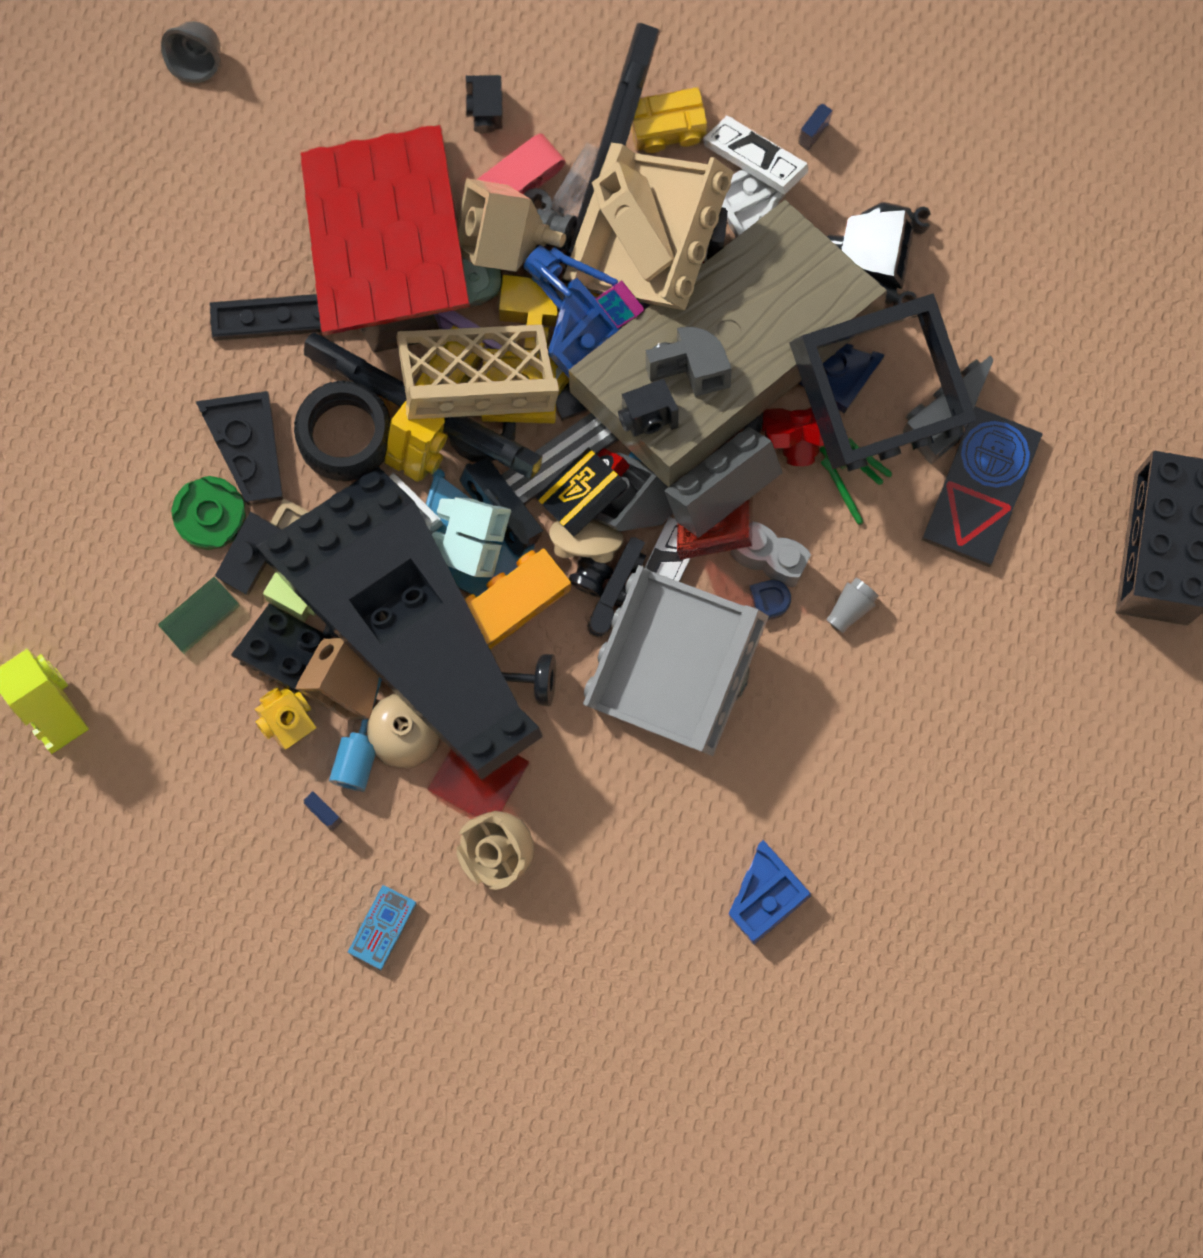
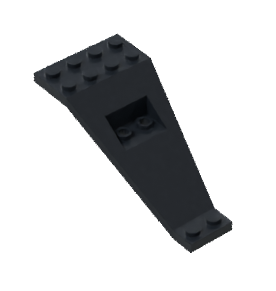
(390, 597)

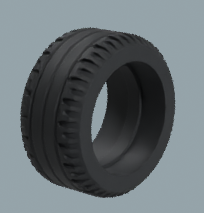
(331, 396)

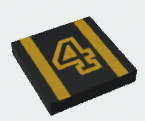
(581, 491)

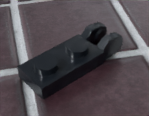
(615, 589)

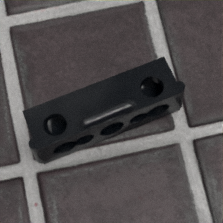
(496, 491)

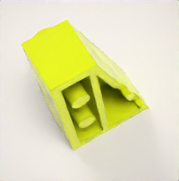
(37, 697)

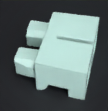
(473, 519)

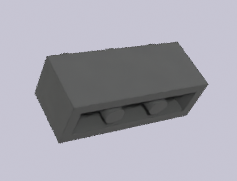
(723, 481)

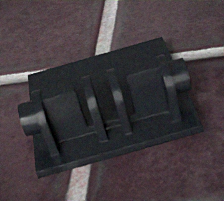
(279, 646)

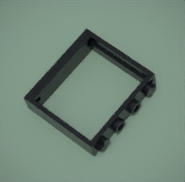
(823, 402)

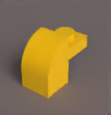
(526, 303)

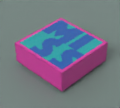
(620, 304)

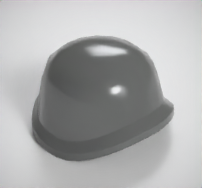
(191, 51)

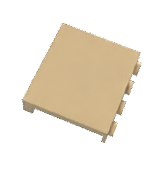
(689, 206)

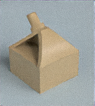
(500, 226)

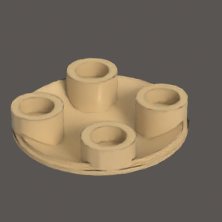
(593, 541)

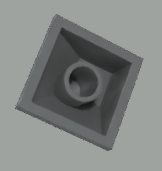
(640, 503)

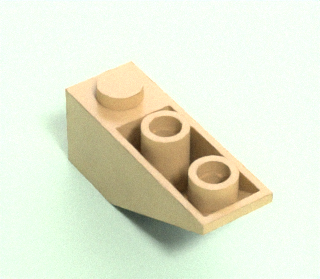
(634, 217)

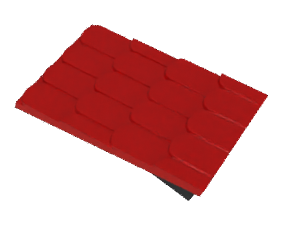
(384, 235)

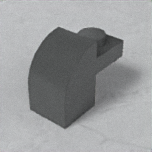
(696, 354)

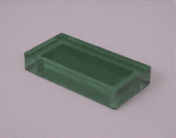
(198, 615)

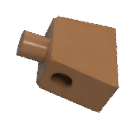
(339, 680)

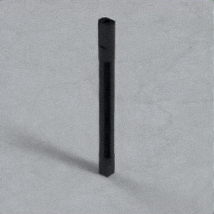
(621, 111)
(471, 432)

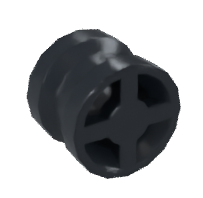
(590, 576)

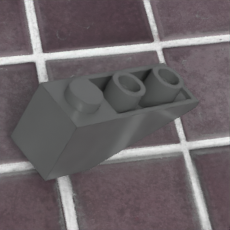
(974, 379)

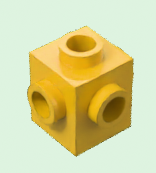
(295, 723)

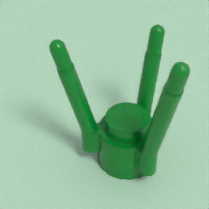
(841, 486)

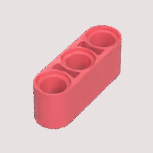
(527, 166)

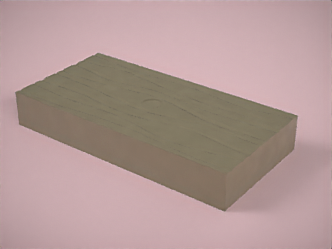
(754, 298)

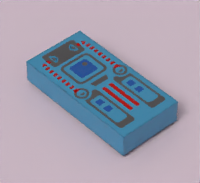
(382, 927)

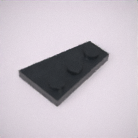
(247, 442)

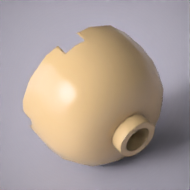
(395, 746)
(495, 849)

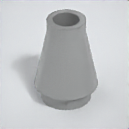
(852, 604)

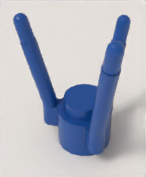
(545, 269)

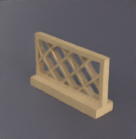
(480, 394)

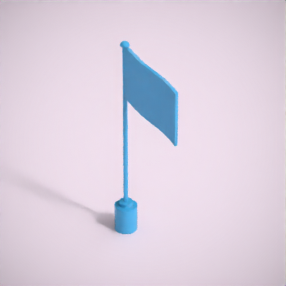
(356, 753)

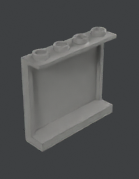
(675, 660)

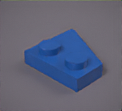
(579, 327)
(766, 895)

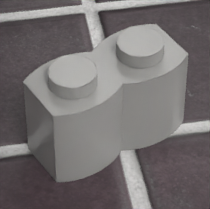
(778, 557)

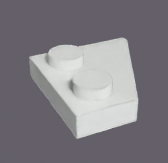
(748, 201)

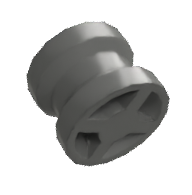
(561, 224)

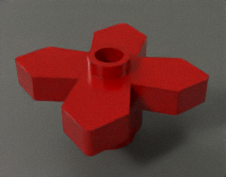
(794, 433)

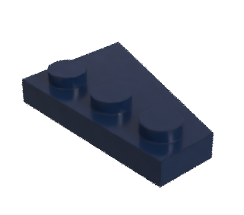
(849, 372)

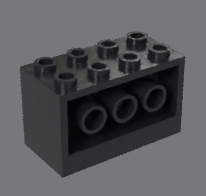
(1164, 541)

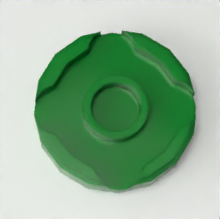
(208, 513)

